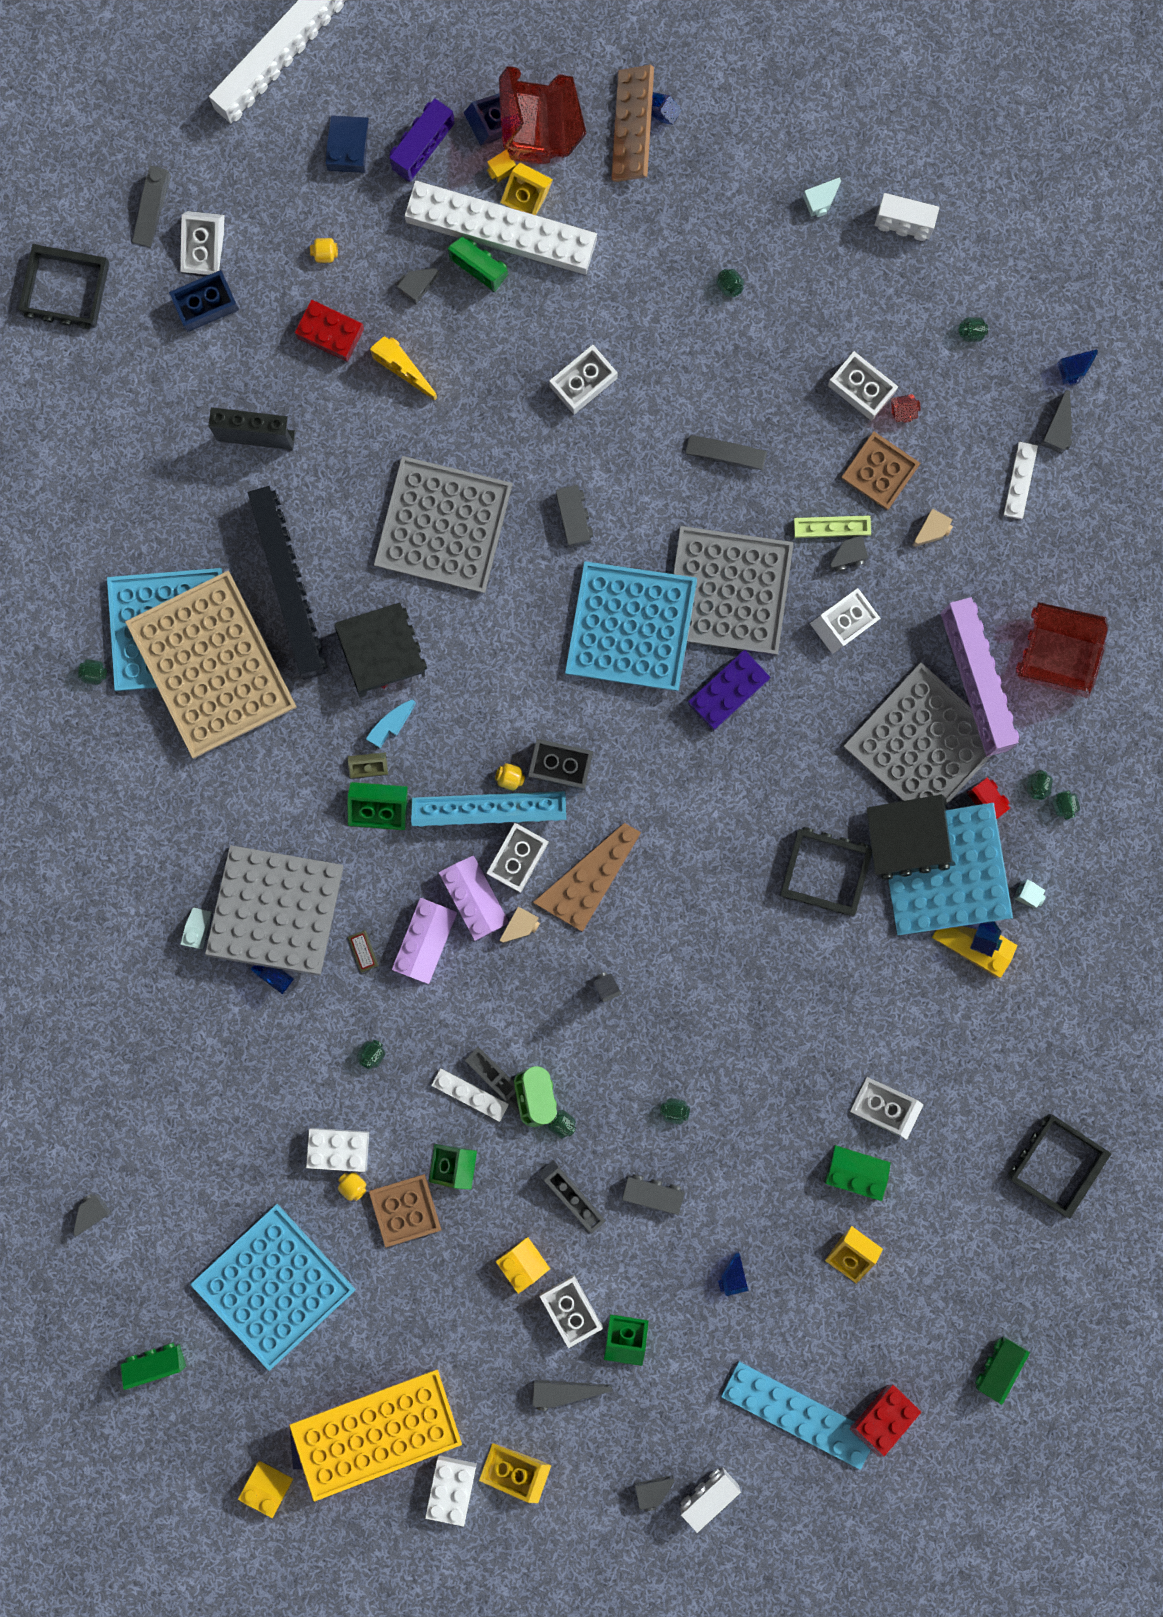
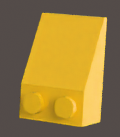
(515, 1473)

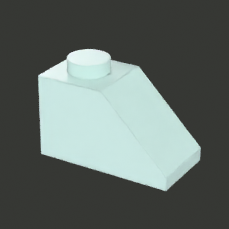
(821, 197)
(1030, 894)
(196, 928)

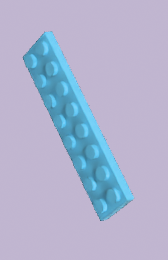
(488, 808)
(795, 1414)

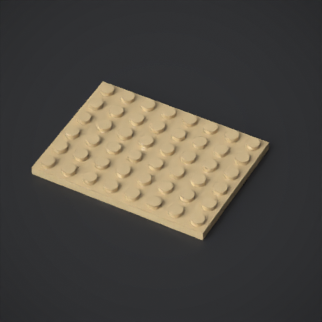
(211, 664)

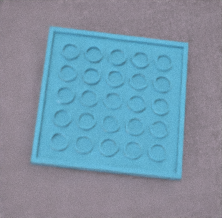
(131, 597)
(631, 626)
(968, 891)
(273, 1287)

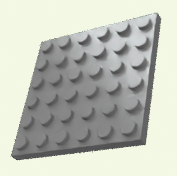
(443, 524)
(737, 588)
(920, 740)
(274, 910)

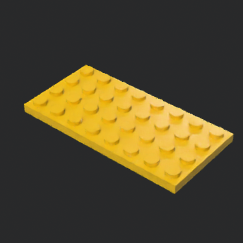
(375, 1435)

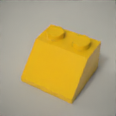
(526, 189)
(854, 1255)
(522, 1265)
(265, 1489)

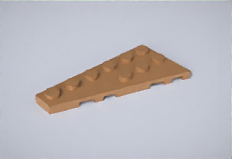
(584, 886)

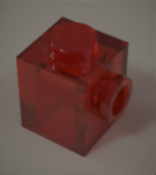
(905, 408)

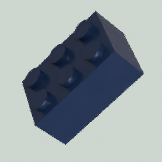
(204, 301)

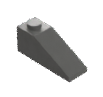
(1060, 427)

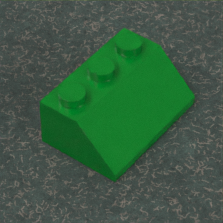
(478, 263)
(377, 806)
(858, 1173)
(152, 1365)
(1002, 1369)

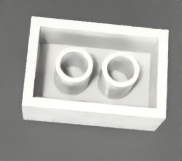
(906, 217)
(583, 379)
(862, 386)
(517, 857)
(337, 1149)
(571, 1311)
(451, 1490)
(709, 1499)

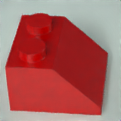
(986, 793)

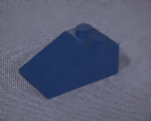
(485, 119)
(347, 144)

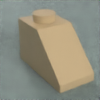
(933, 528)
(520, 925)

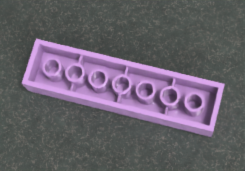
(979, 677)

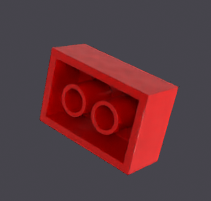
(329, 330)
(885, 1420)

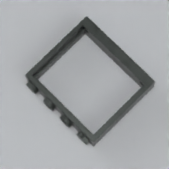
(66, 256)
(826, 838)
(1085, 1183)

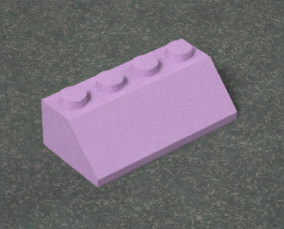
(474, 898)
(424, 940)

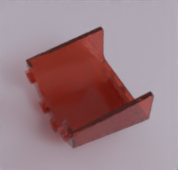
(539, 118)
(1064, 649)

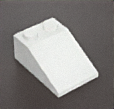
(201, 242)
(845, 620)
(887, 1108)

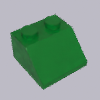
(452, 1166)
(626, 1340)

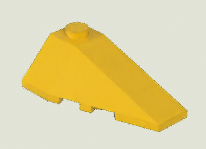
(391, 356)
(960, 940)

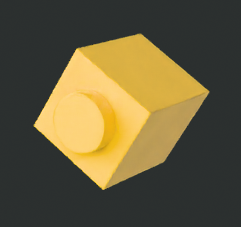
(500, 166)

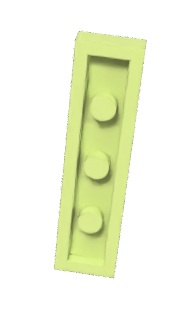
(832, 526)

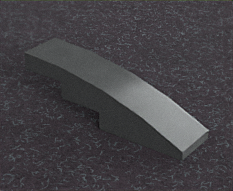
(726, 452)
(494, 1076)

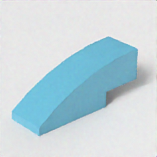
(390, 723)

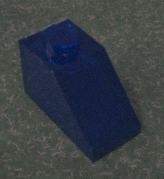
(665, 108)
(1076, 366)
(987, 938)
(277, 978)
(733, 1277)

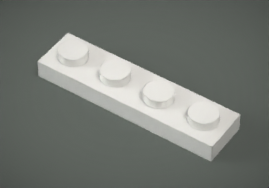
(1020, 480)
(470, 1094)

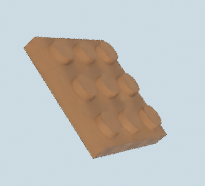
(880, 471)
(405, 1210)

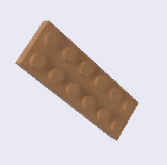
(632, 123)

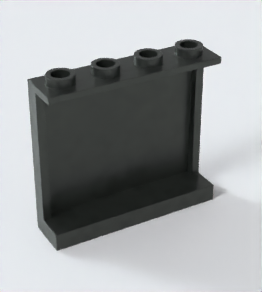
(251, 428)
(380, 648)
(910, 837)

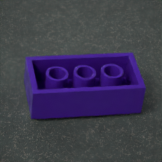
(422, 139)
(729, 690)

